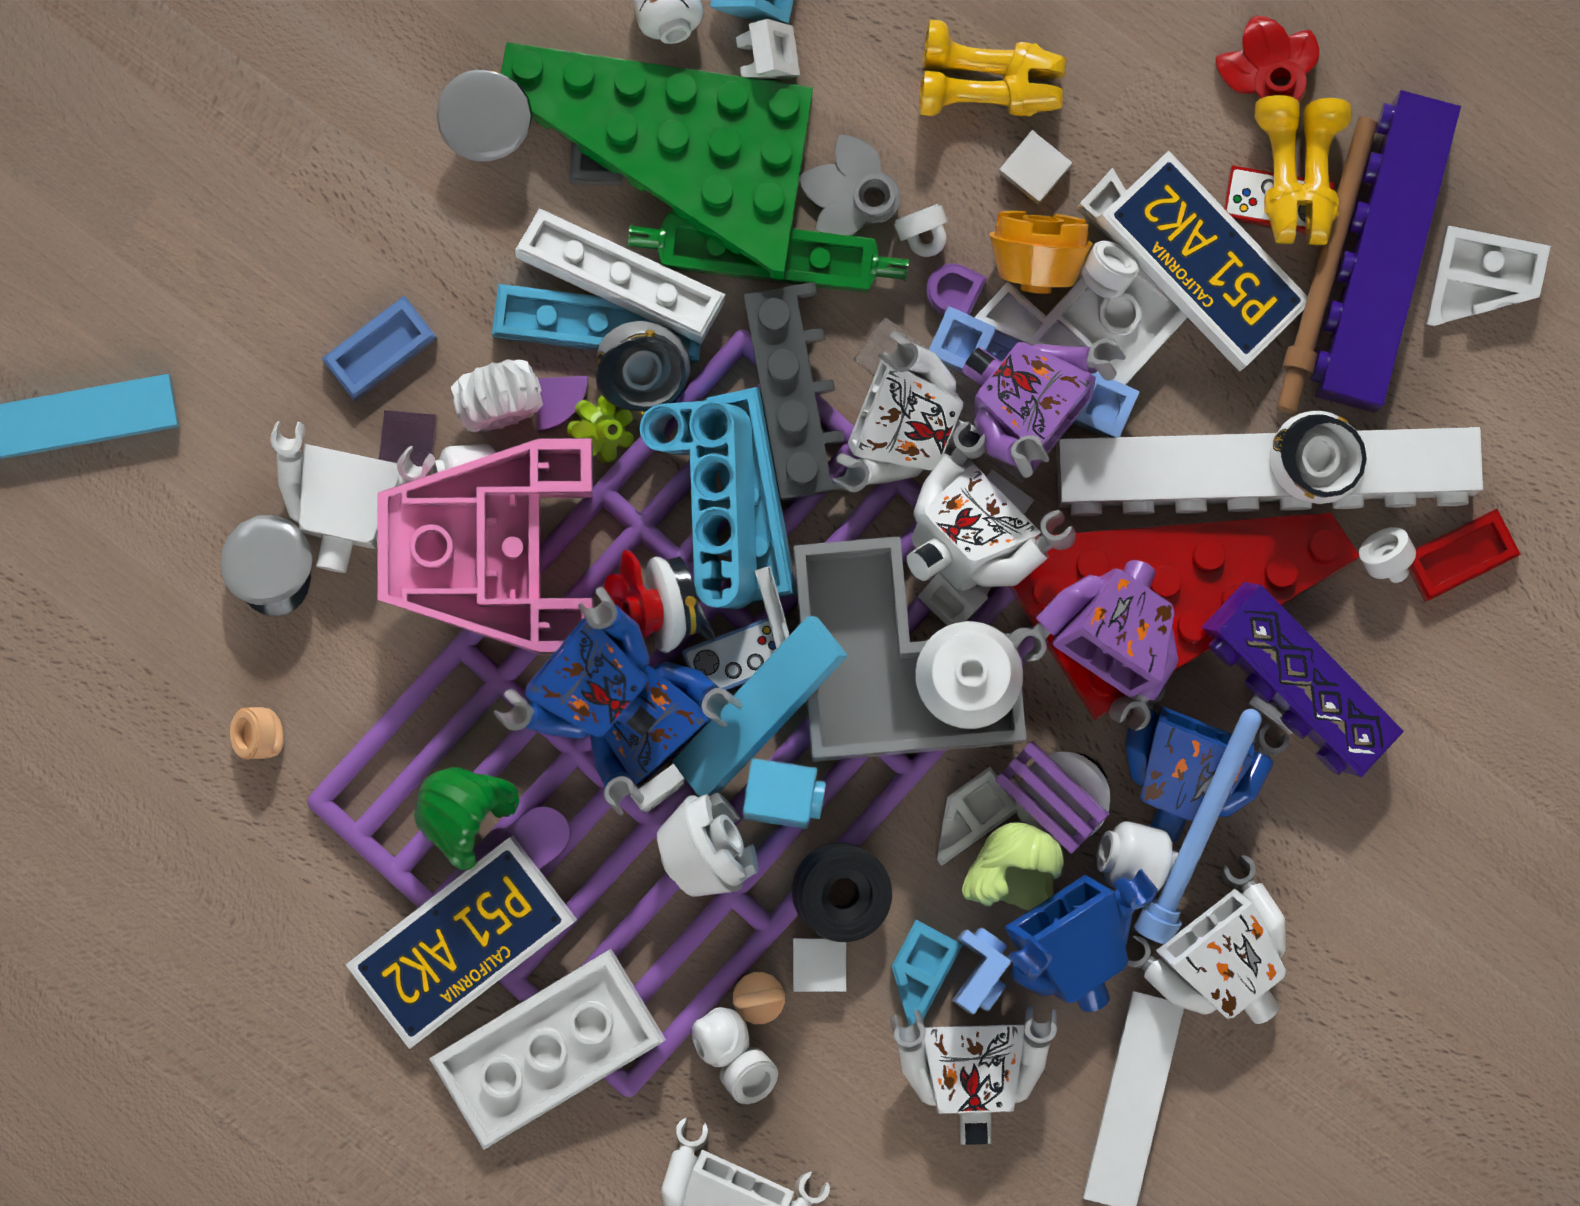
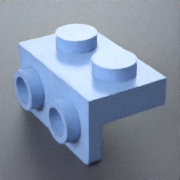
(982, 985)

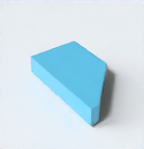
(922, 967)

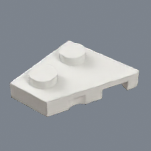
(1483, 273)

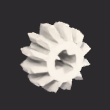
(496, 395)

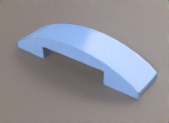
(962, 334)

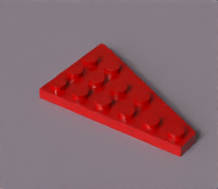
(1194, 571)

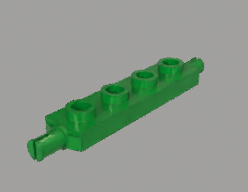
(812, 256)

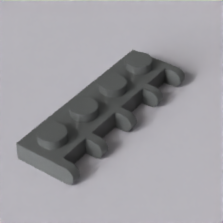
(790, 391)

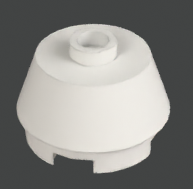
(969, 675)
(705, 848)

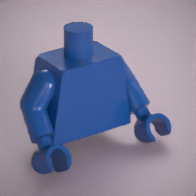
(1077, 939)

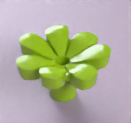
(603, 426)

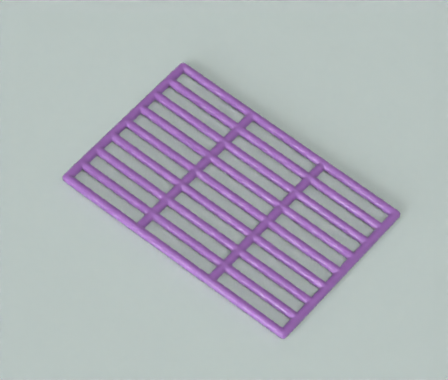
(577, 752)

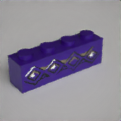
(1301, 679)

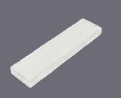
(620, 276)
(1133, 1101)

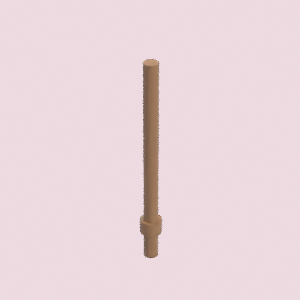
(1301, 358)

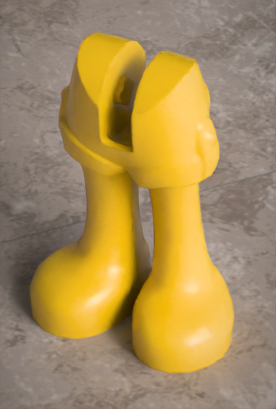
(1014, 65)
(1321, 122)

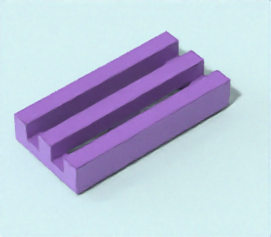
(1041, 815)

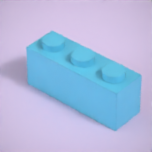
(783, 794)

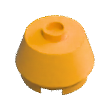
(1040, 249)

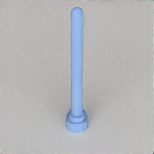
(1161, 918)

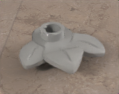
(842, 188)

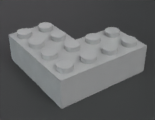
(873, 696)

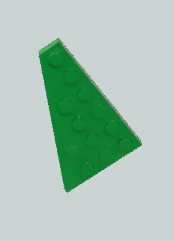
(696, 139)

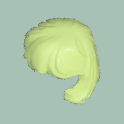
(1015, 867)

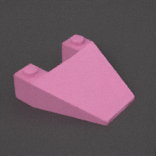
(470, 543)

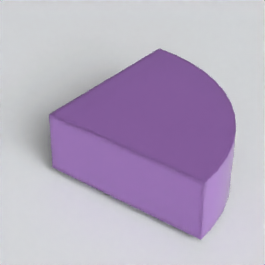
(559, 400)

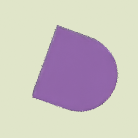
(954, 287)
(542, 834)

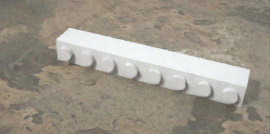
(1238, 471)

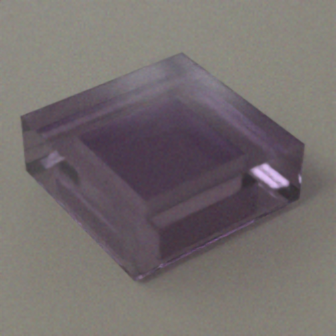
(407, 430)

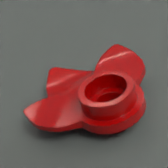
(1270, 55)
(633, 598)

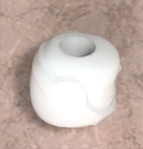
(720, 1036)

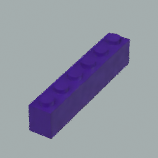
(1386, 252)

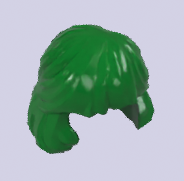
(454, 806)

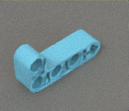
(709, 505)

